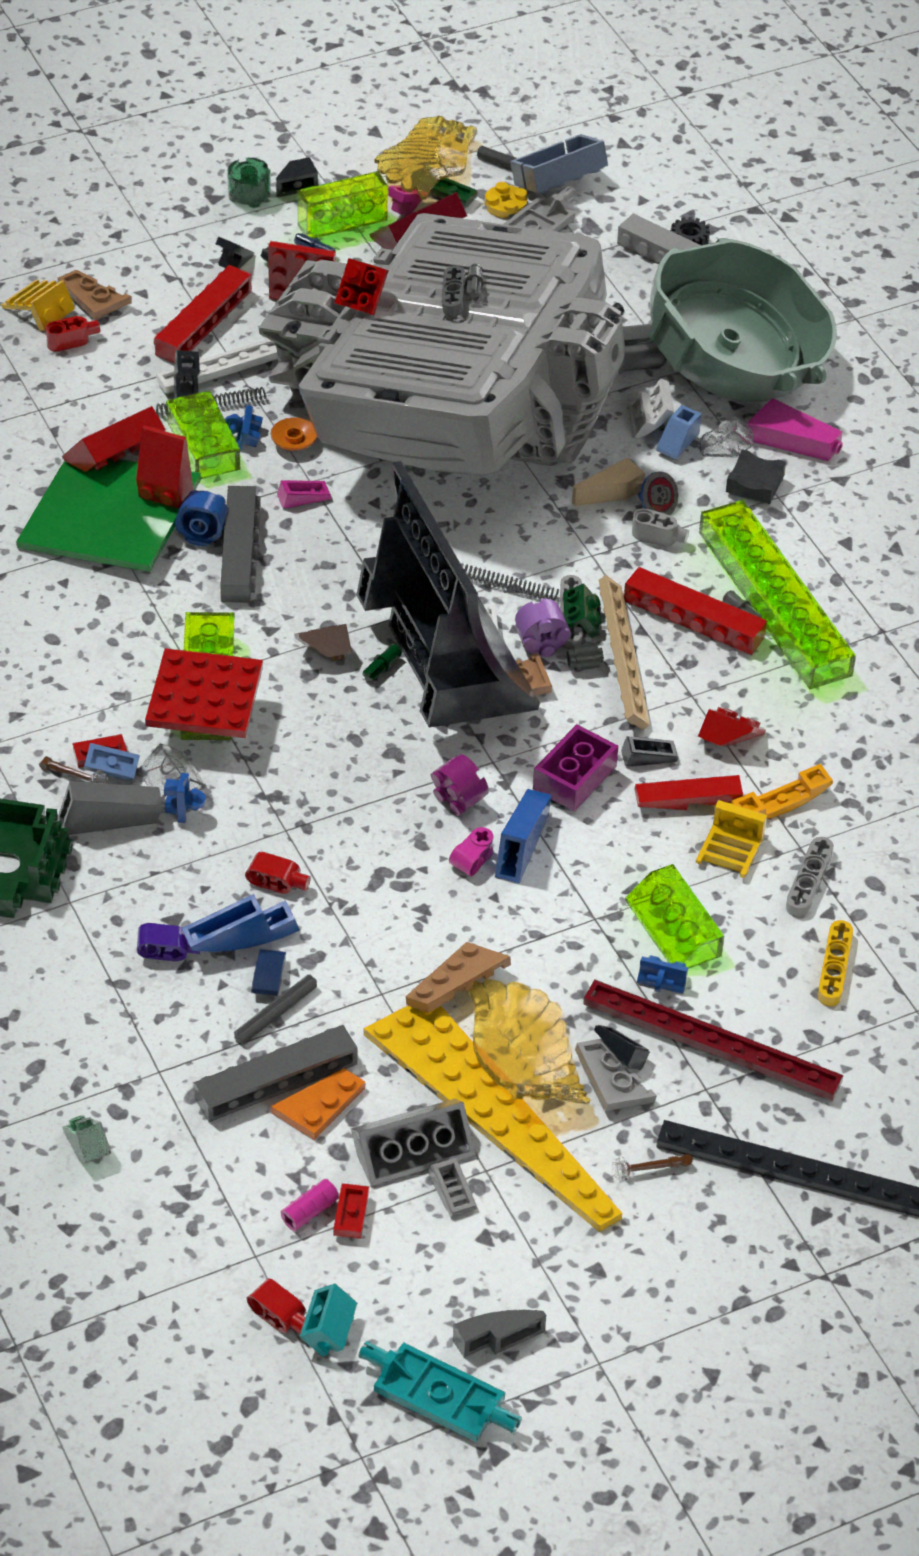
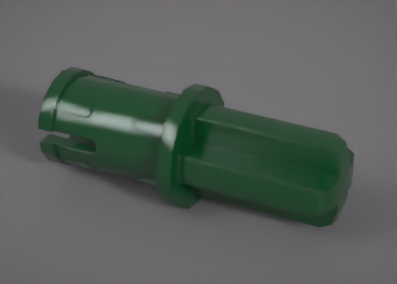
(382, 662)

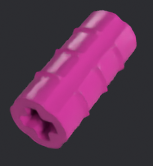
(309, 1204)

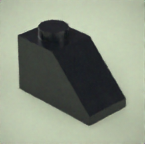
(296, 176)

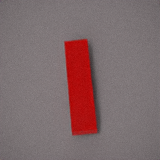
(681, 793)

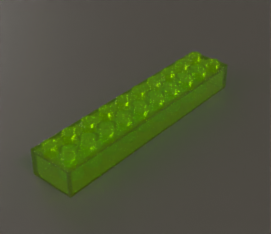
(777, 594)

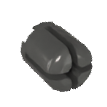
(640, 350)

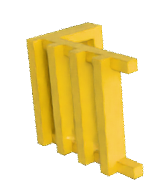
(44, 299)
(737, 828)

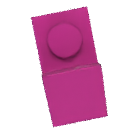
(403, 202)

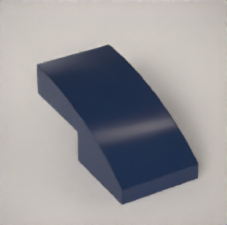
(268, 972)

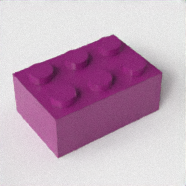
(575, 767)

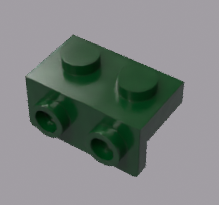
(582, 608)

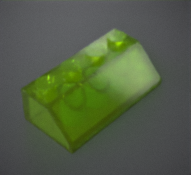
(675, 918)

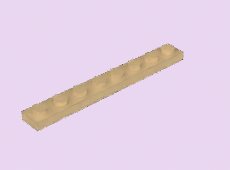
(624, 653)

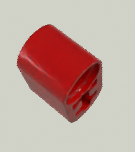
(70, 333)
(276, 873)
(277, 1306)

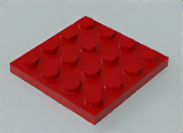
(204, 693)

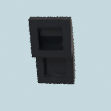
(186, 373)

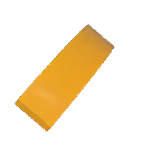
(789, 796)

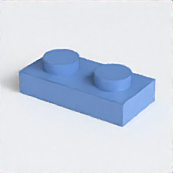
(112, 762)

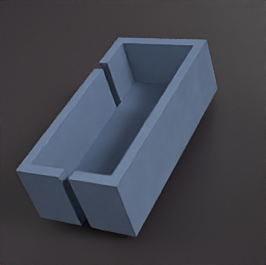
(554, 167)

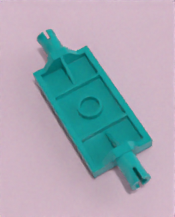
(439, 1390)

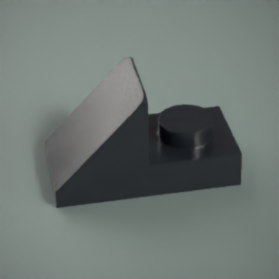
(233, 254)

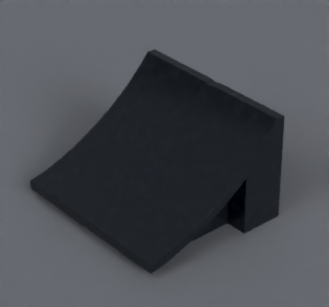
(440, 618)

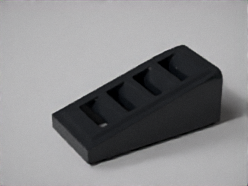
(640, 751)
(627, 1050)

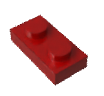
(81, 748)
(351, 1211)

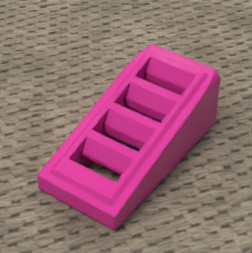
(298, 493)

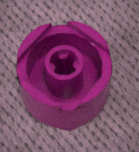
(459, 784)

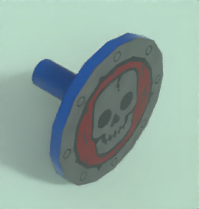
(659, 493)

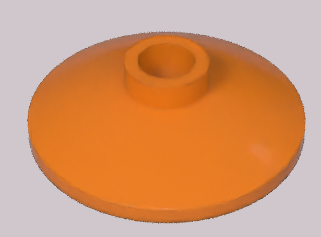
(293, 434)

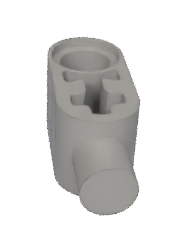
(657, 528)

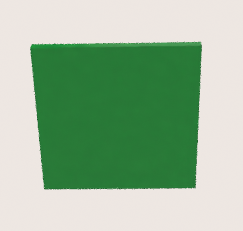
(100, 518)

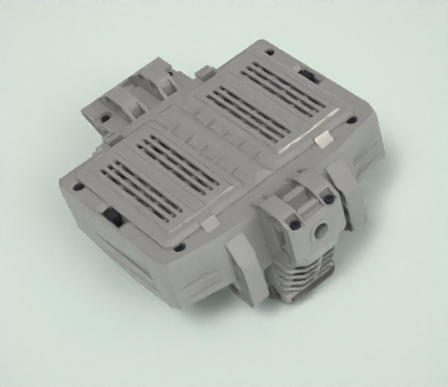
(464, 388)

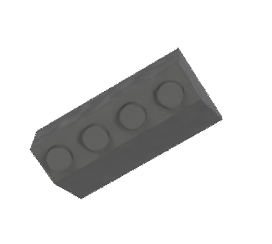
(413, 1141)

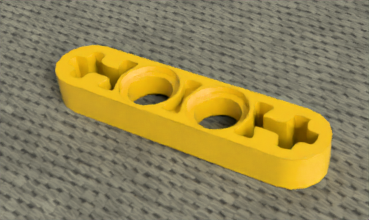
(835, 962)

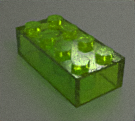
(342, 205)
(208, 437)

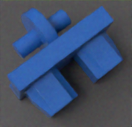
(246, 427)
(181, 798)
(662, 974)

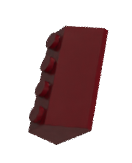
(391, 234)

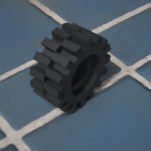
(692, 230)

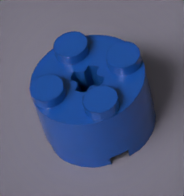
(202, 517)

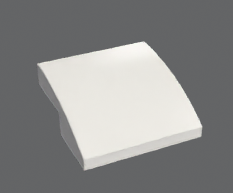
(651, 409)

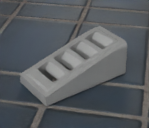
(452, 1167)

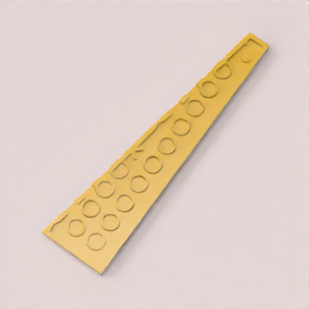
(445, 1061)

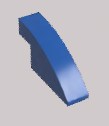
(241, 926)

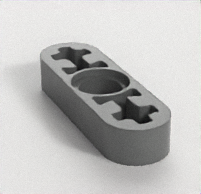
(458, 296)

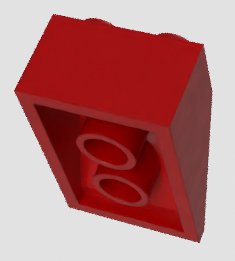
(163, 467)

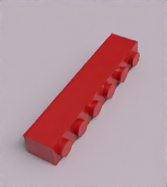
(203, 313)
(695, 610)

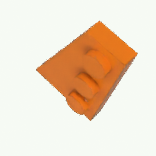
(320, 1103)

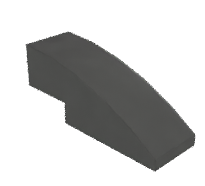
(498, 1330)

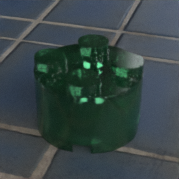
(249, 182)

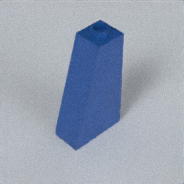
(522, 835)

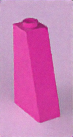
(794, 431)

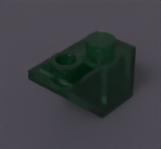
(87, 1138)

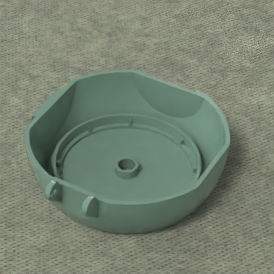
(754, 298)

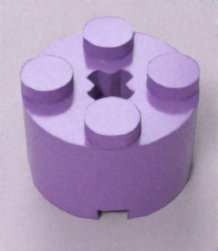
(542, 627)

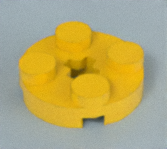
(514, 198)

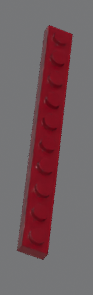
(713, 1040)

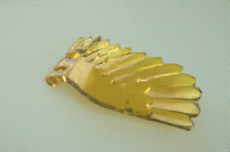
(427, 155)
(523, 1042)

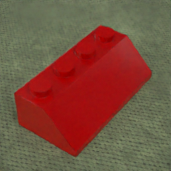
(112, 441)

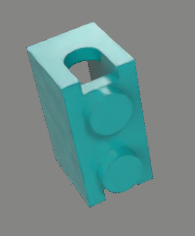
(328, 1319)

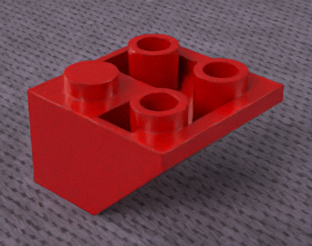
(361, 286)
(726, 729)

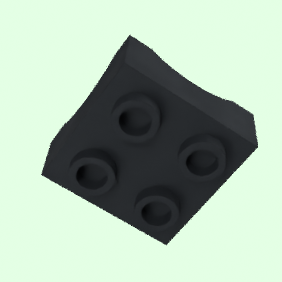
(755, 477)

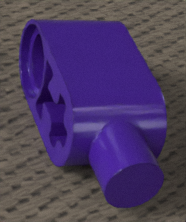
(162, 942)

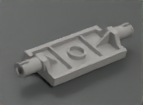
(546, 213)

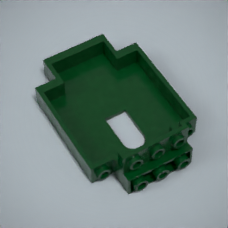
(41, 849)

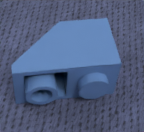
(679, 432)

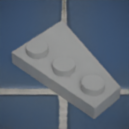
(610, 1079)

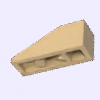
(609, 485)

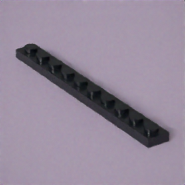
(789, 1167)

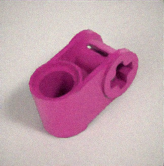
(473, 851)

